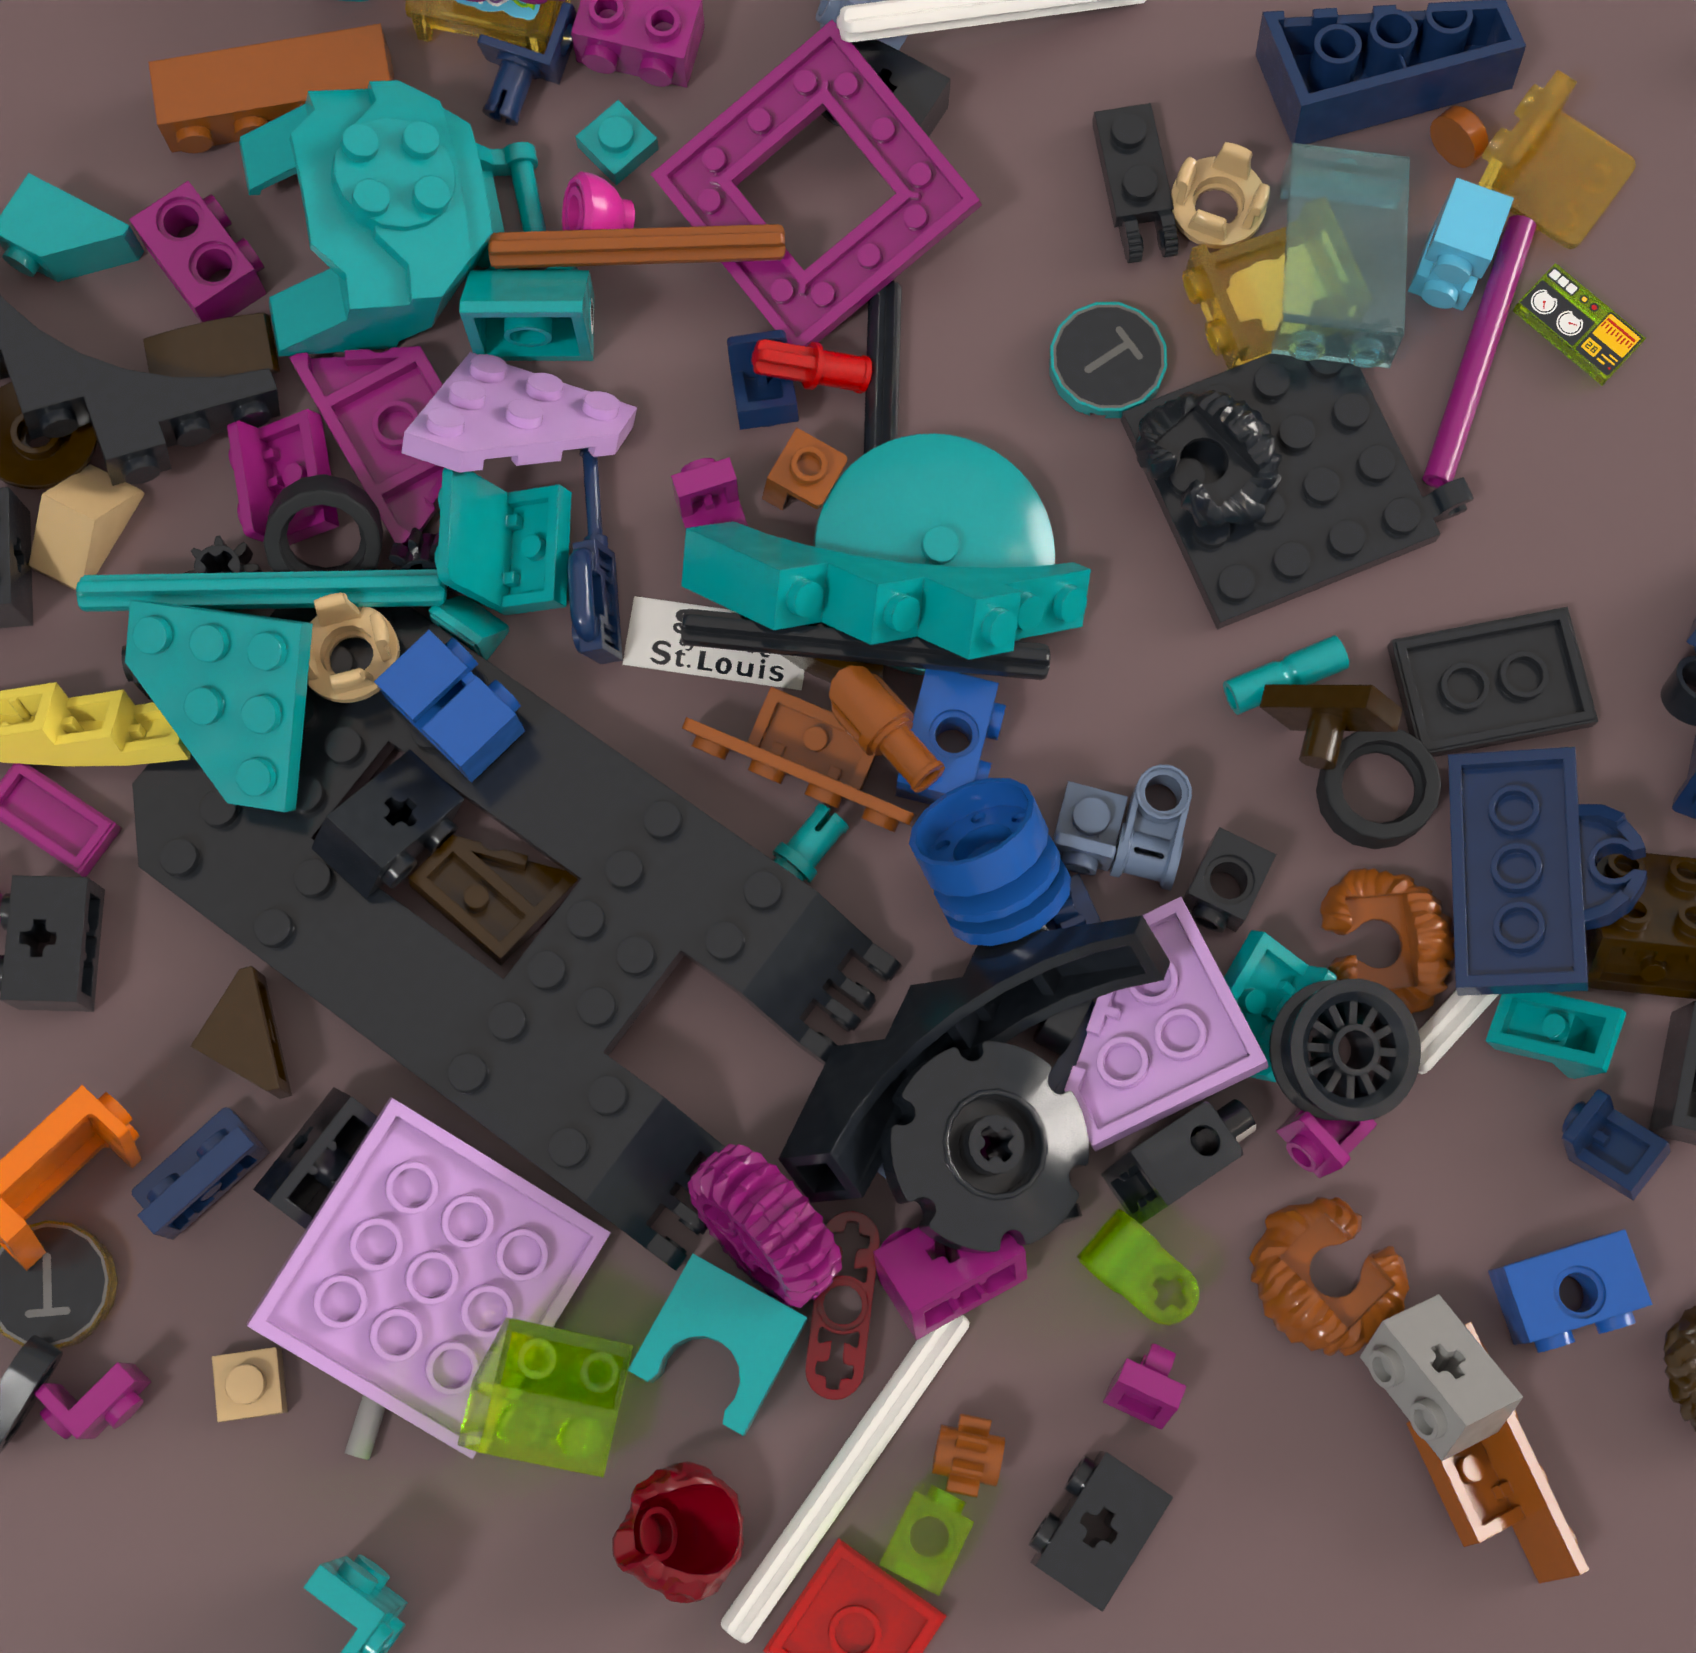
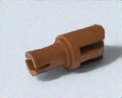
(882, 725)

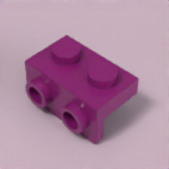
(272, 459)

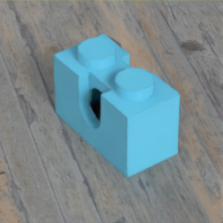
(1460, 245)

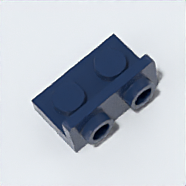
(198, 1174)

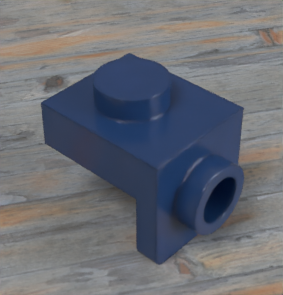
(759, 398)
(1612, 1145)

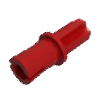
(812, 365)

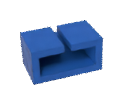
(451, 705)

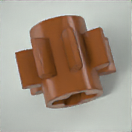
(968, 1455)

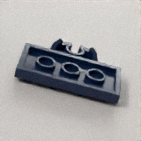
(1530, 871)

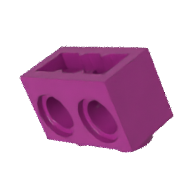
(195, 258)

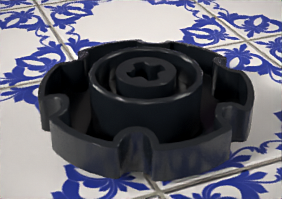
(938, 1145)

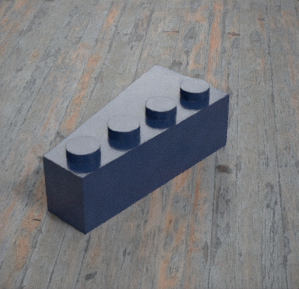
(1384, 65)

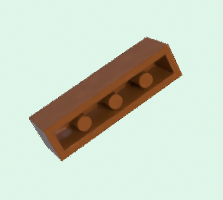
(234, 90)

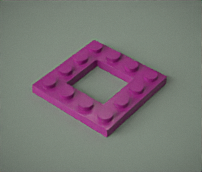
(813, 79)

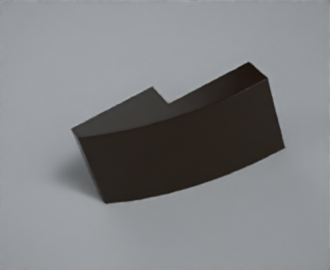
(214, 348)

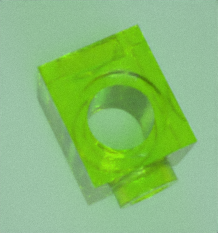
(922, 1569)

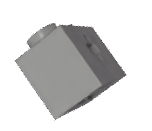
(1440, 1377)

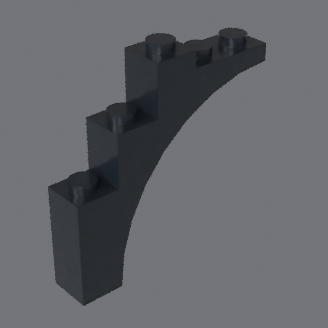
(129, 410)
(1001, 994)

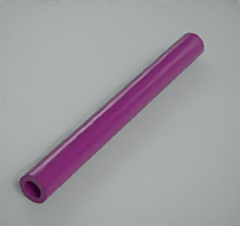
(1479, 351)

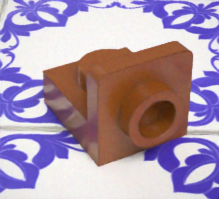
(805, 471)

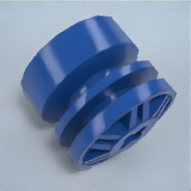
(991, 861)

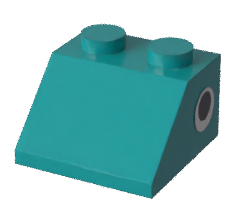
(530, 313)

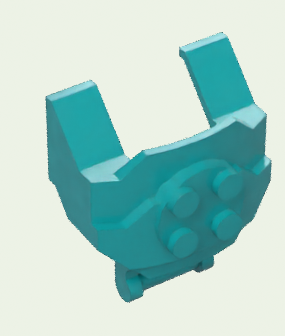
(390, 204)

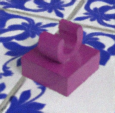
(1145, 1388)

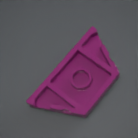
(368, 407)

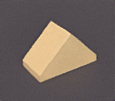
(80, 524)

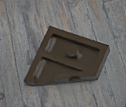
(491, 893)

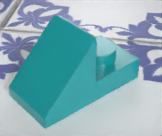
(1557, 1030)

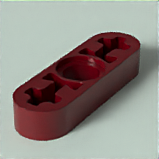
(851, 1356)

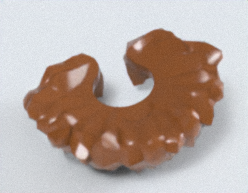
(1416, 918)
(1294, 1303)

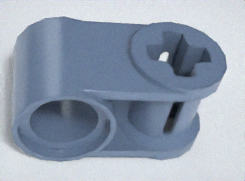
(1150, 838)

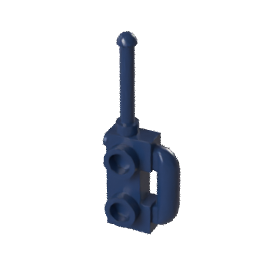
(594, 580)

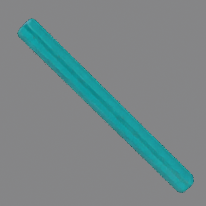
(262, 589)

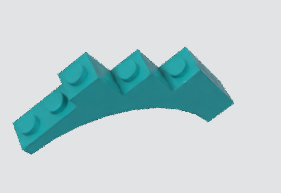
(877, 599)

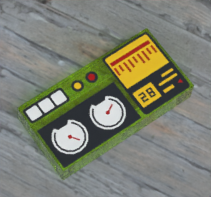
(1579, 324)

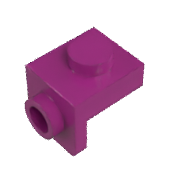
(707, 493)
(1322, 1144)
(107, 1403)

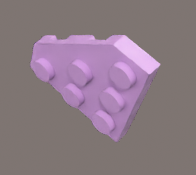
(509, 412)
(1162, 1040)

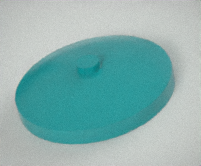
(936, 505)

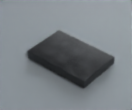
(1493, 682)

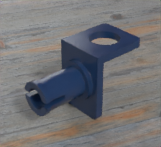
(522, 65)

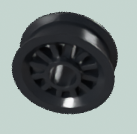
(1357, 1007)

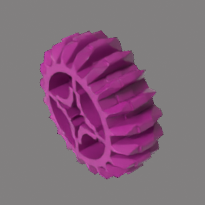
(765, 1225)

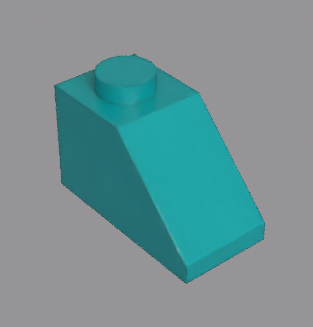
(61, 234)

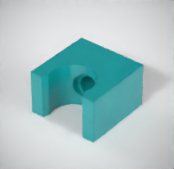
(729, 1311)

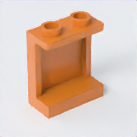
(52, 1157)

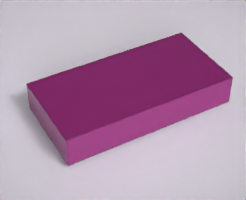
(54, 818)

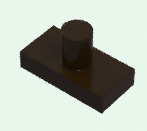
(1327, 713)

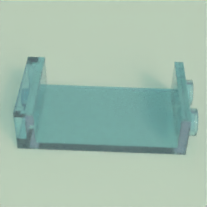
(1344, 256)

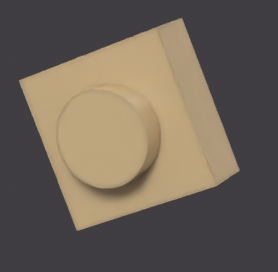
(249, 1384)

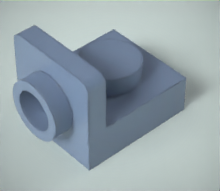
(1088, 828)

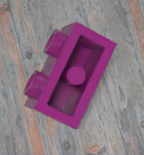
(640, 38)

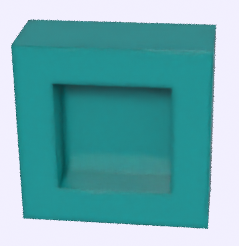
(617, 142)

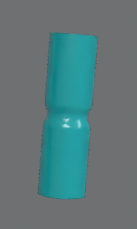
(1298, 668)

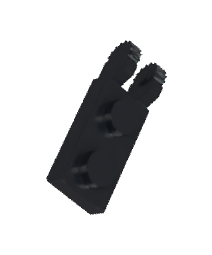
(1135, 177)

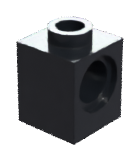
(1243, 861)

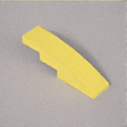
(89, 730)

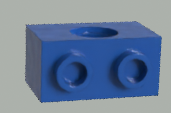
(960, 704)
(1609, 1284)

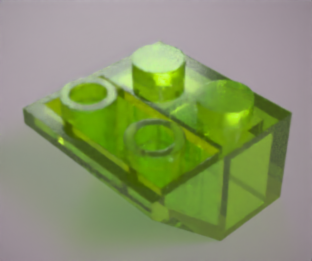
(547, 1397)

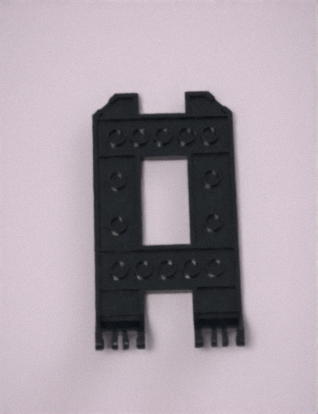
(533, 1046)

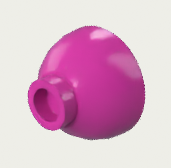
(595, 205)

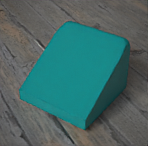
(470, 624)

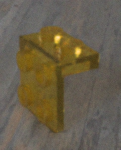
(1555, 165)

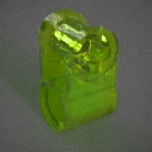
(1131, 1260)

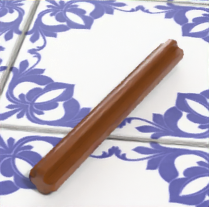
(637, 246)

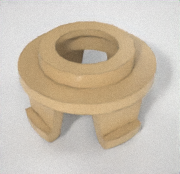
(1229, 173)
(335, 622)

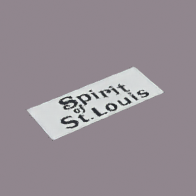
(657, 644)

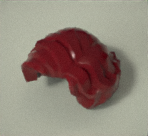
(681, 1533)

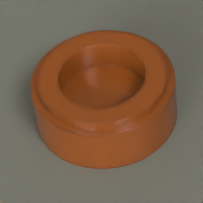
(1459, 136)

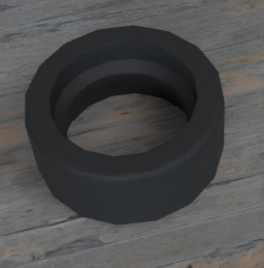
(323, 491)
(1370, 834)

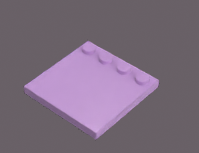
(420, 1269)

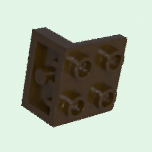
(1656, 941)

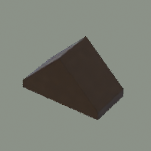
(245, 1034)

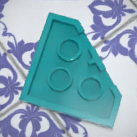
(229, 693)

